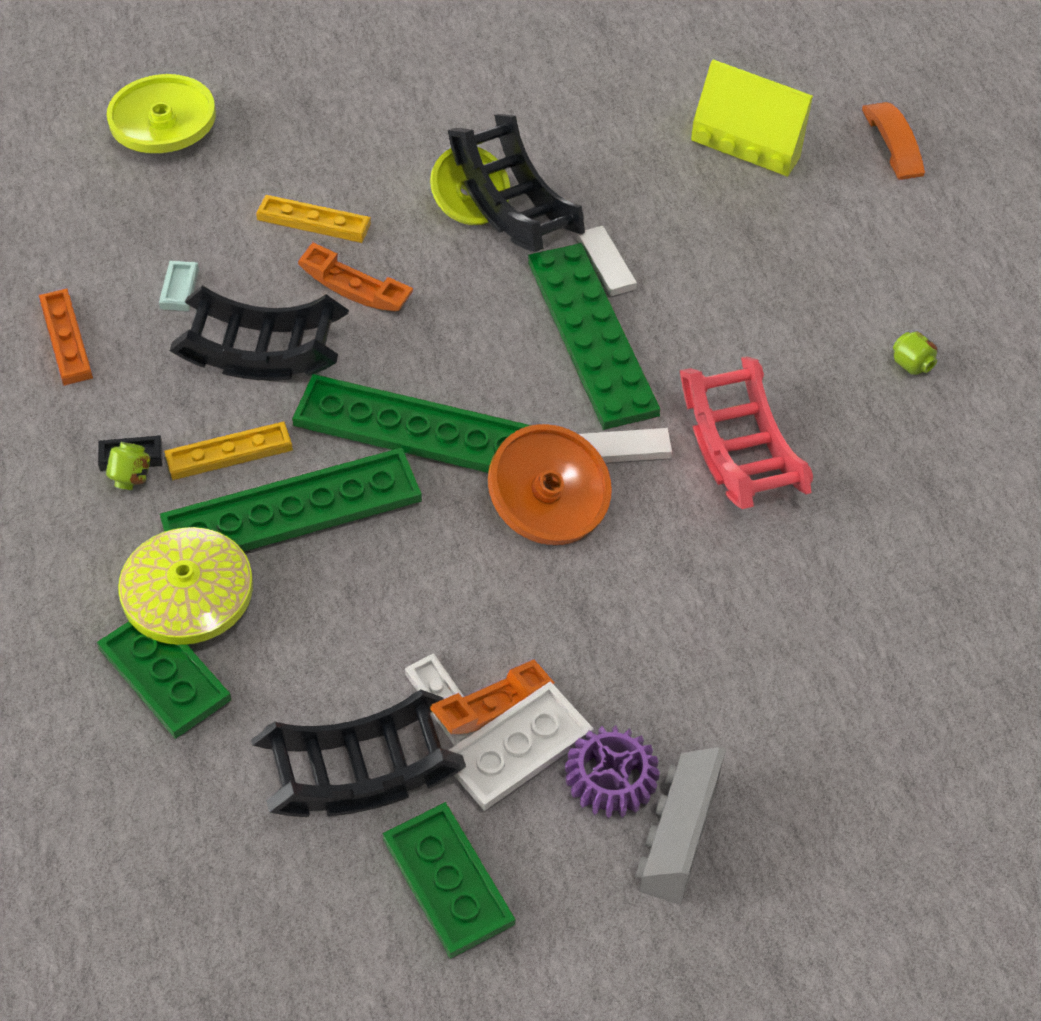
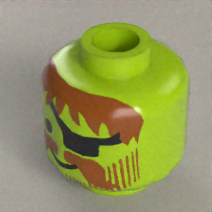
(915, 353)
(128, 465)

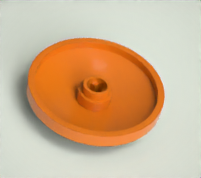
(549, 484)

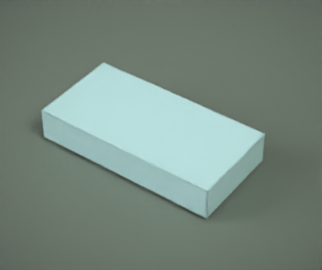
(178, 285)

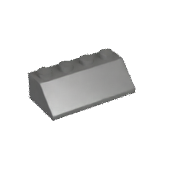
(681, 824)

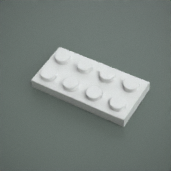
(519, 745)

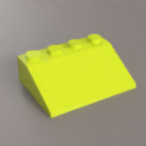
(751, 118)

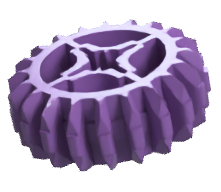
(608, 783)

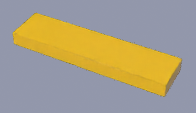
(313, 218)
(228, 450)

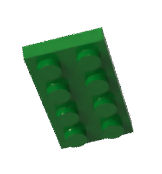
(165, 677)
(448, 880)

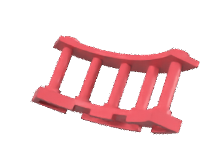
(716, 449)

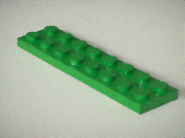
(593, 337)
(402, 421)
(305, 502)

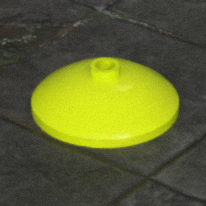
(448, 180)

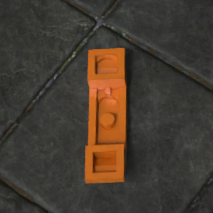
(899, 138)
(351, 283)
(476, 710)

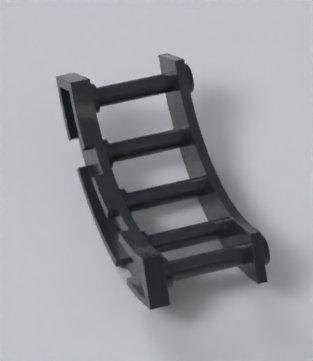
(493, 203)
(259, 363)
(366, 793)

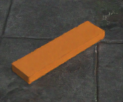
(65, 337)

